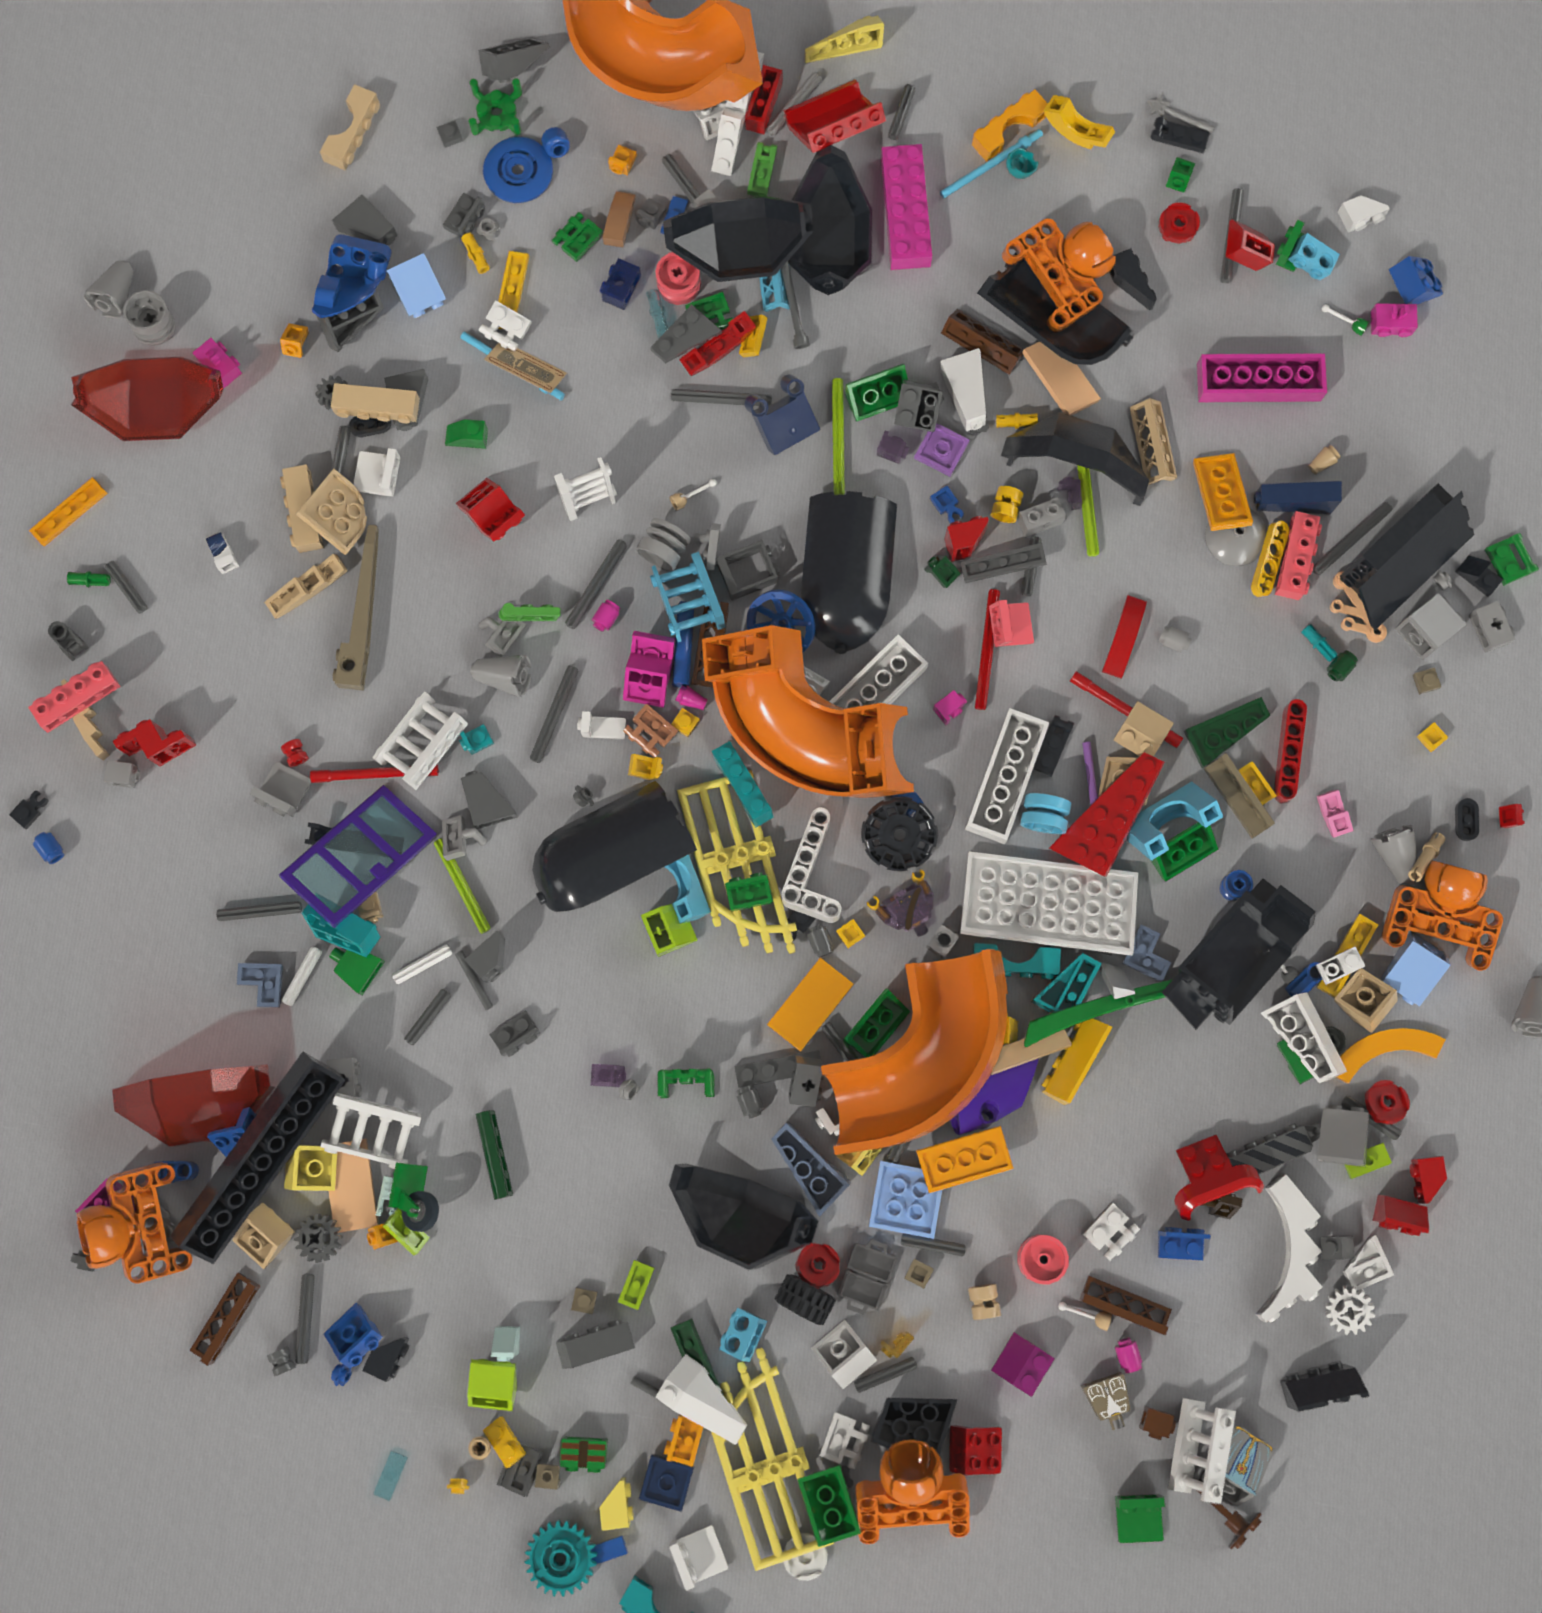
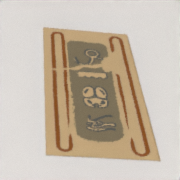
(526, 367)

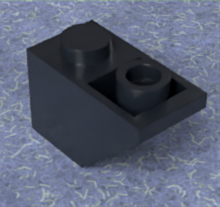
(384, 1359)

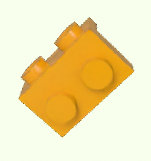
(684, 1441)

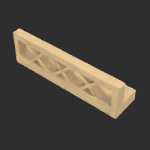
(1159, 438)

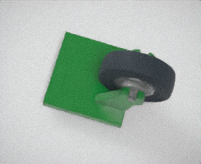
(407, 1193)

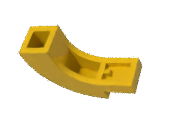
(1074, 126)

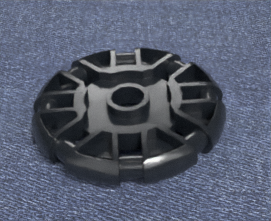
(903, 821)

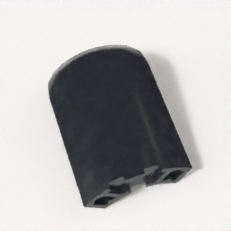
(1029, 305)
(848, 566)
(609, 849)

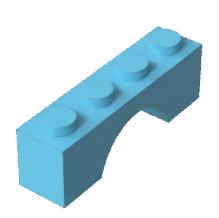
(691, 900)

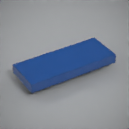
(675, 208)
(610, 1549)

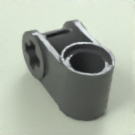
(69, 642)

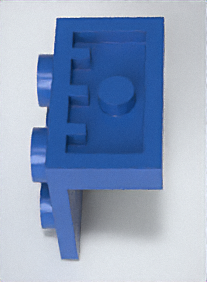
(227, 1138)
(1181, 1245)

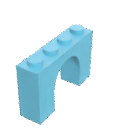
(1185, 802)

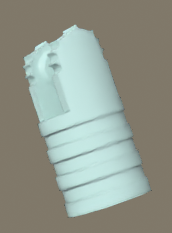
(385, 1194)

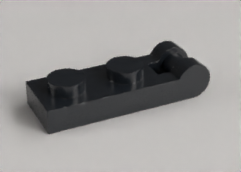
(1179, 135)
(1052, 746)

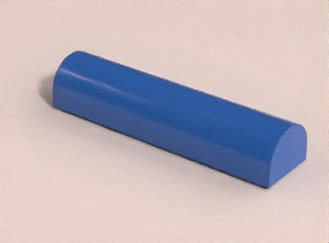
(683, 652)

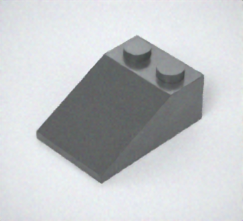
(510, 59)

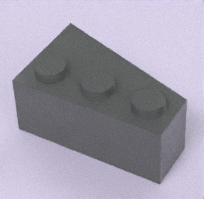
(343, 326)
(595, 1344)

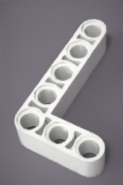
(805, 869)

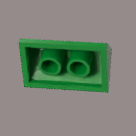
(875, 392)
(1185, 850)
(877, 1024)
(829, 1505)

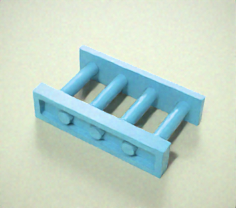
(702, 583)

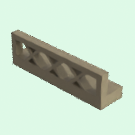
(1239, 796)

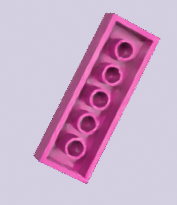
(906, 207)
(1261, 377)

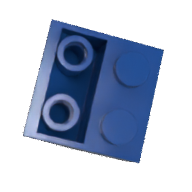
(1416, 280)

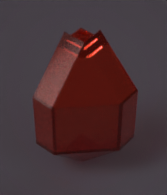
(147, 396)
(192, 1104)

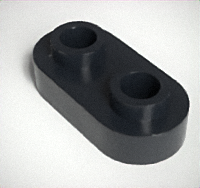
(370, 427)
(1465, 820)

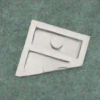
(1368, 1265)

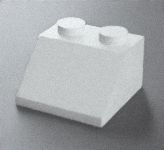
(843, 1354)

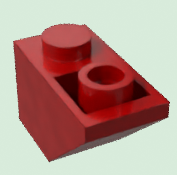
(1428, 1177)

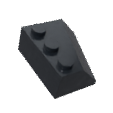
(1320, 1386)
(914, 1420)

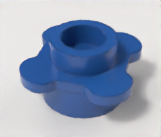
(341, 1374)

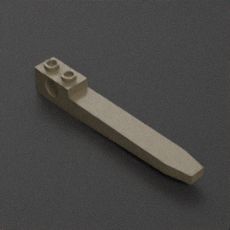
(359, 644)

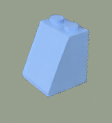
(416, 285)
(1416, 969)

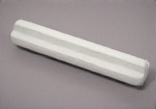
(422, 964)
(301, 976)

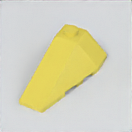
(857, 37)

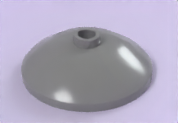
(1237, 548)

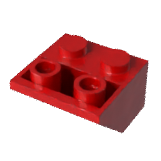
(1248, 246)
(964, 537)
(1397, 1214)

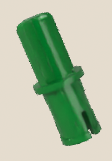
(88, 579)

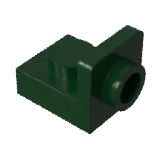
(942, 570)

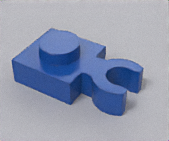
(945, 502)

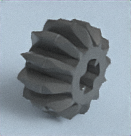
(325, 390)

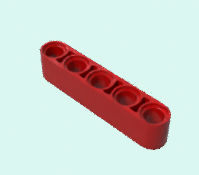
(1296, 743)

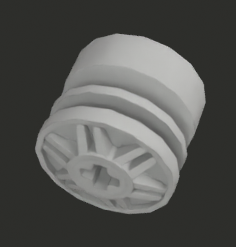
(149, 317)
(664, 543)

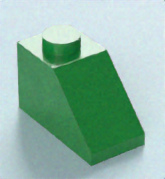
(467, 434)

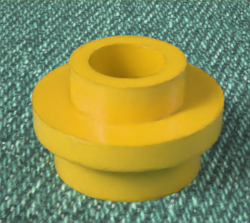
(458, 1485)

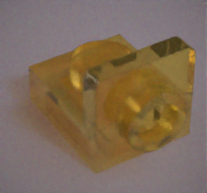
(901, 1343)

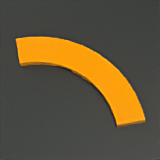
(1388, 1041)

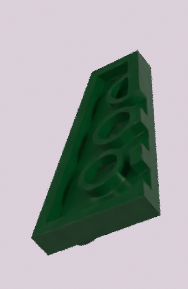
(1221, 732)

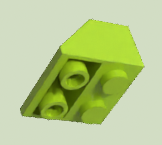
(666, 931)
(492, 1384)

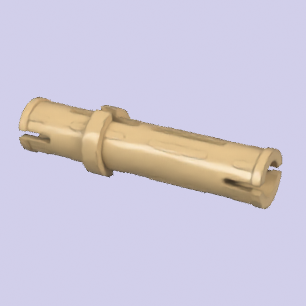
(1429, 852)

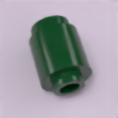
(1342, 666)

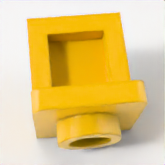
(645, 767)

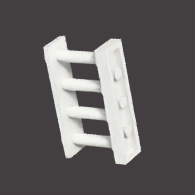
(585, 488)
(433, 752)
(365, 1109)
(1187, 1446)

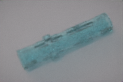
(657, 312)

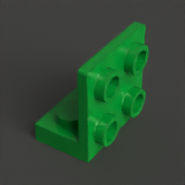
(1139, 1518)

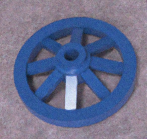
(777, 618)

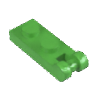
(762, 170)
(529, 613)

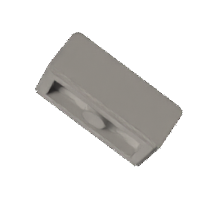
(1116, 980)

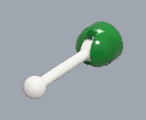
(1358, 325)

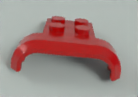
(1211, 1175)

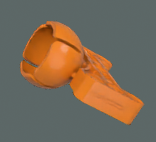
(1072, 259)
(1449, 891)
(109, 1231)
(912, 1493)

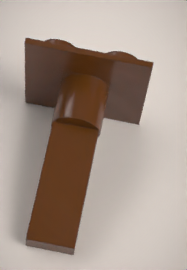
(1237, 1523)

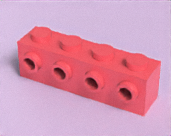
(1297, 556)
(74, 696)

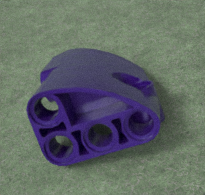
(997, 1098)

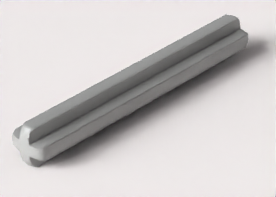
(799, 97)

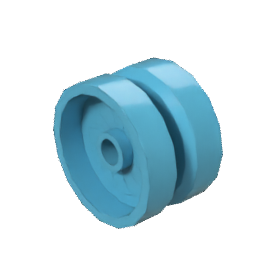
(1045, 813)

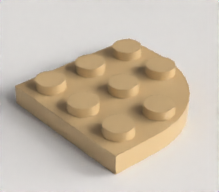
(336, 512)

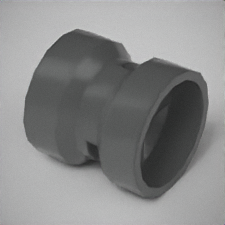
(281, 1361)

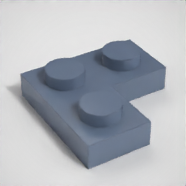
(1143, 959)
(267, 978)

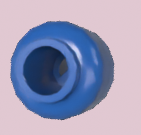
(555, 142)

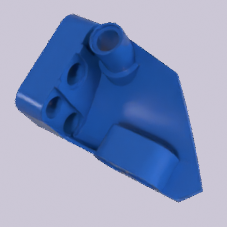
(356, 279)

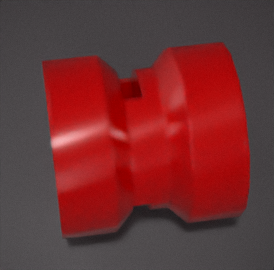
(294, 752)

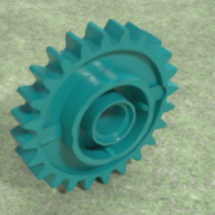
(557, 1575)

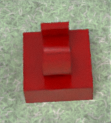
(1511, 816)

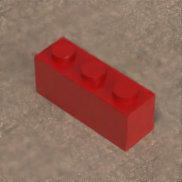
(764, 100)

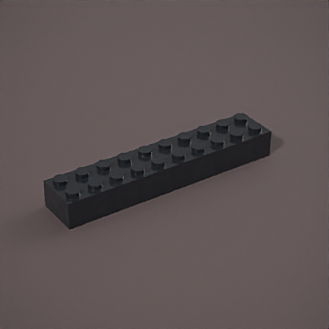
(257, 1158)

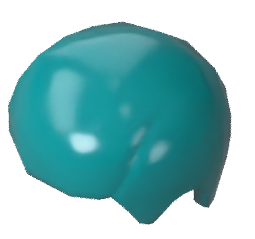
(1021, 163)

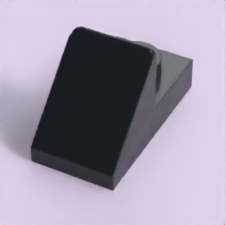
(1479, 575)

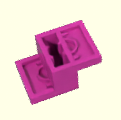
(648, 669)

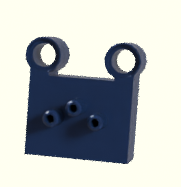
(785, 420)

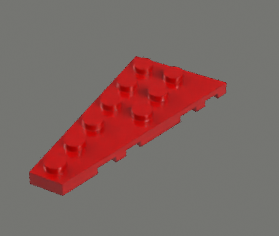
(1104, 826)

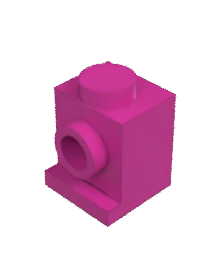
(949, 706)

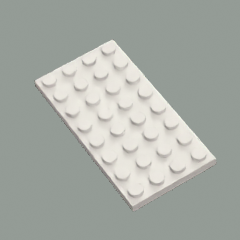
(1049, 903)

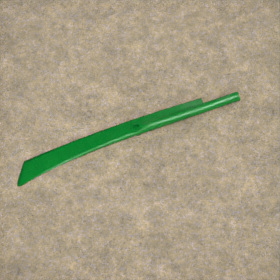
(1060, 1020)

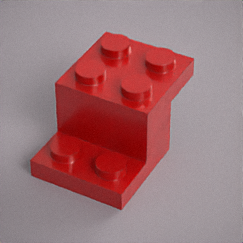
(490, 509)
(154, 742)

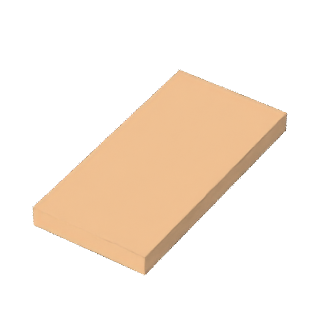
(1062, 379)
(354, 1195)

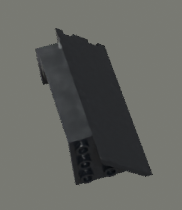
(1409, 553)
(1234, 956)

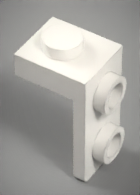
(601, 726)
(825, 1122)

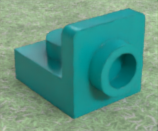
(476, 739)

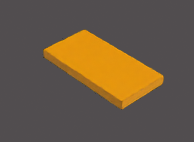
(1222, 492)
(810, 1004)
(964, 1159)

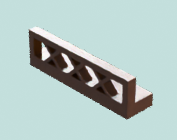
(975, 335)
(725, 610)
(1125, 1314)
(229, 1324)

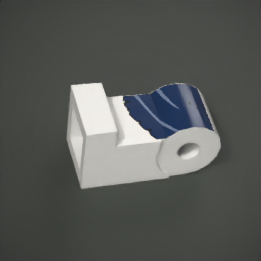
(222, 552)

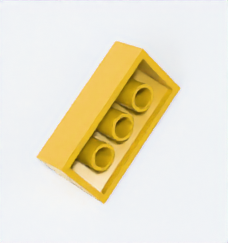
(1075, 1061)

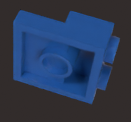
(353, 1336)

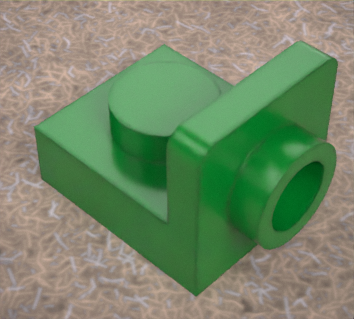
(1180, 175)

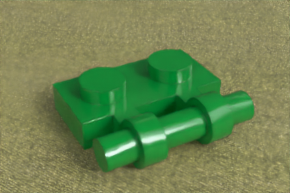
(581, 240)
(713, 307)

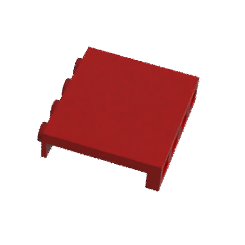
(833, 116)

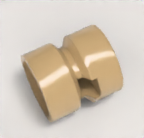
(983, 1293)

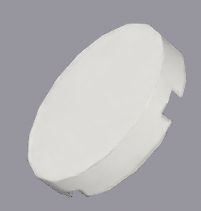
(811, 1563)

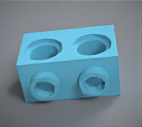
(1315, 253)
(748, 1337)

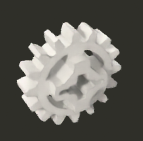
(1340, 1311)

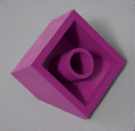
(1022, 1364)

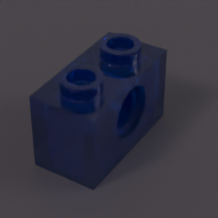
(620, 295)

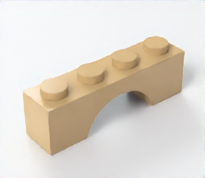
(340, 148)

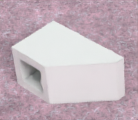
(1360, 212)
(1340, 965)

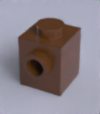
(1157, 1423)

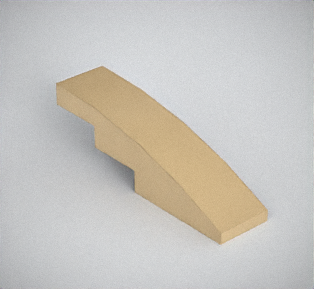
(306, 586)
(89, 730)

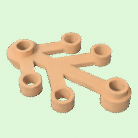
(1356, 611)

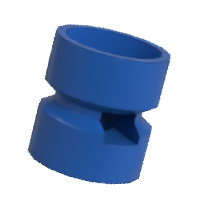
(1235, 885)

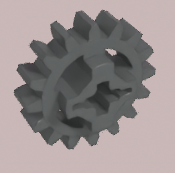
(308, 1238)

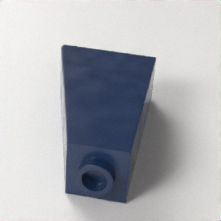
(1300, 497)

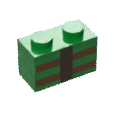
(583, 1453)

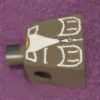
(1108, 1398)

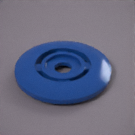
(536, 173)

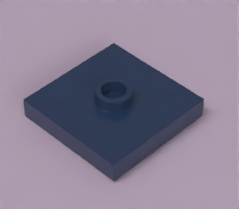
(666, 1483)

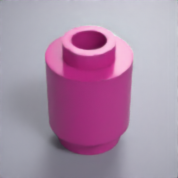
(605, 615)
(1128, 1355)

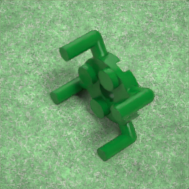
(494, 100)
(685, 1077)

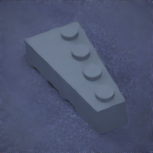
(812, 1170)

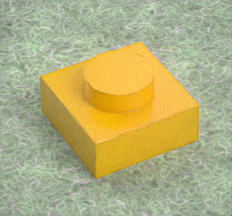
(685, 722)
(1432, 737)
(850, 933)

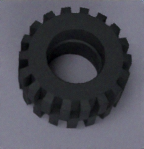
(805, 1299)

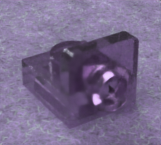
(1074, 495)
(607, 1075)

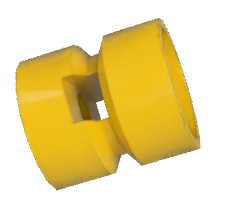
(1008, 500)

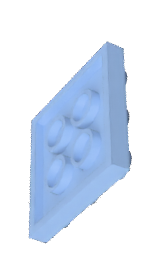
(904, 1201)

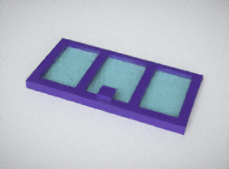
(358, 856)

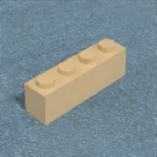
(375, 403)
(299, 487)

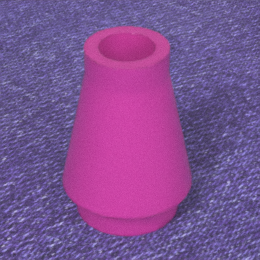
(690, 698)

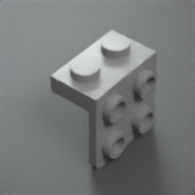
(282, 790)

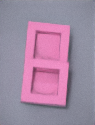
(1334, 814)

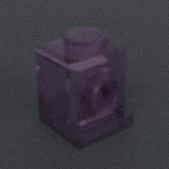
(892, 448)

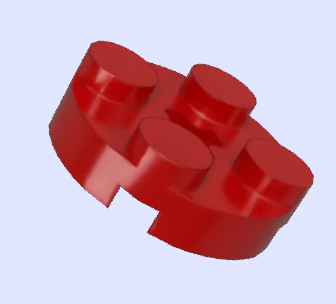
(1172, 232)
(1378, 1110)
(813, 1276)

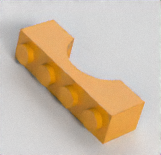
(1028, 111)

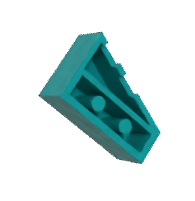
(351, 934)
(1070, 986)

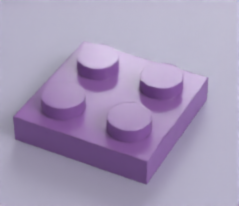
(942, 450)

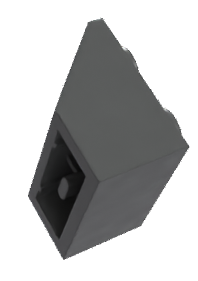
(918, 406)

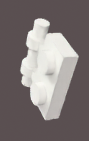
(508, 320)
(1106, 1226)
(838, 1437)

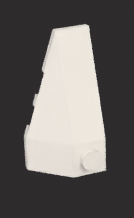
(696, 1397)

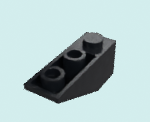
(1131, 279)

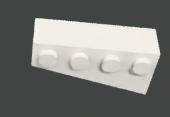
(1306, 1035)

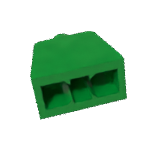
(356, 969)

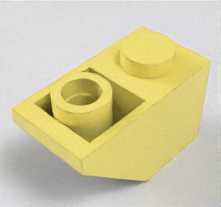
(615, 1509)

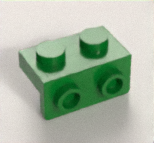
(1285, 249)
(748, 892)

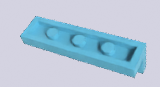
(778, 288)

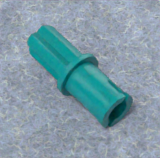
(1319, 642)

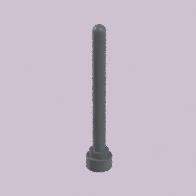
(800, 339)

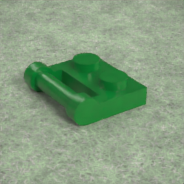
(1505, 561)

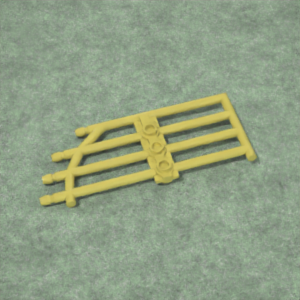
(738, 855)
(764, 1471)

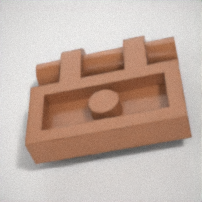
(653, 725)

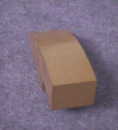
(619, 219)

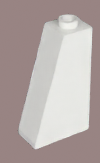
(965, 384)

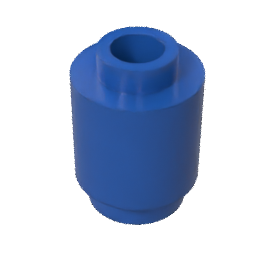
(48, 847)

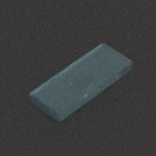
(390, 1475)

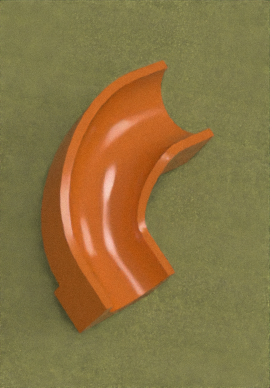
(667, 60)
(794, 729)
(937, 1061)

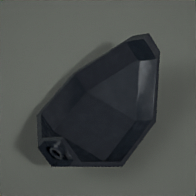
(840, 221)
(740, 236)
(1083, 445)
(740, 1216)

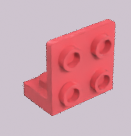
(1011, 624)

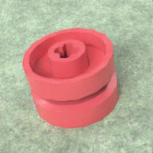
(677, 279)
(1029, 1259)

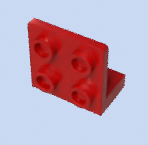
(975, 1450)

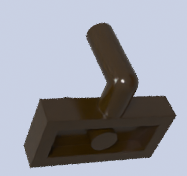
(1224, 1206)

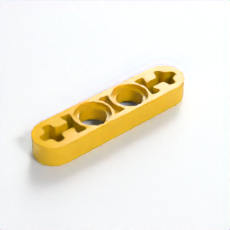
(1267, 557)

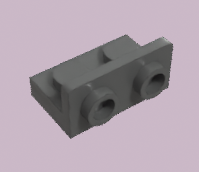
(464, 215)
(514, 1034)

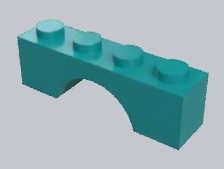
(743, 784)
(1044, 962)
(638, 1597)

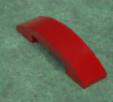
(719, 346)
(1124, 637)

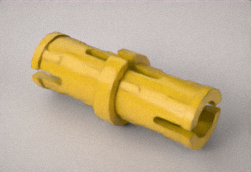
(475, 253)
(1016, 420)

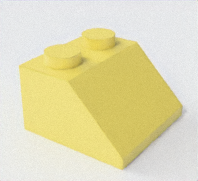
(311, 1169)

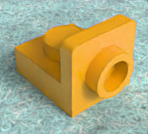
(622, 160)
(293, 339)
(379, 1237)

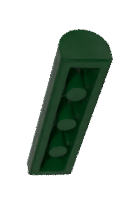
(494, 1154)

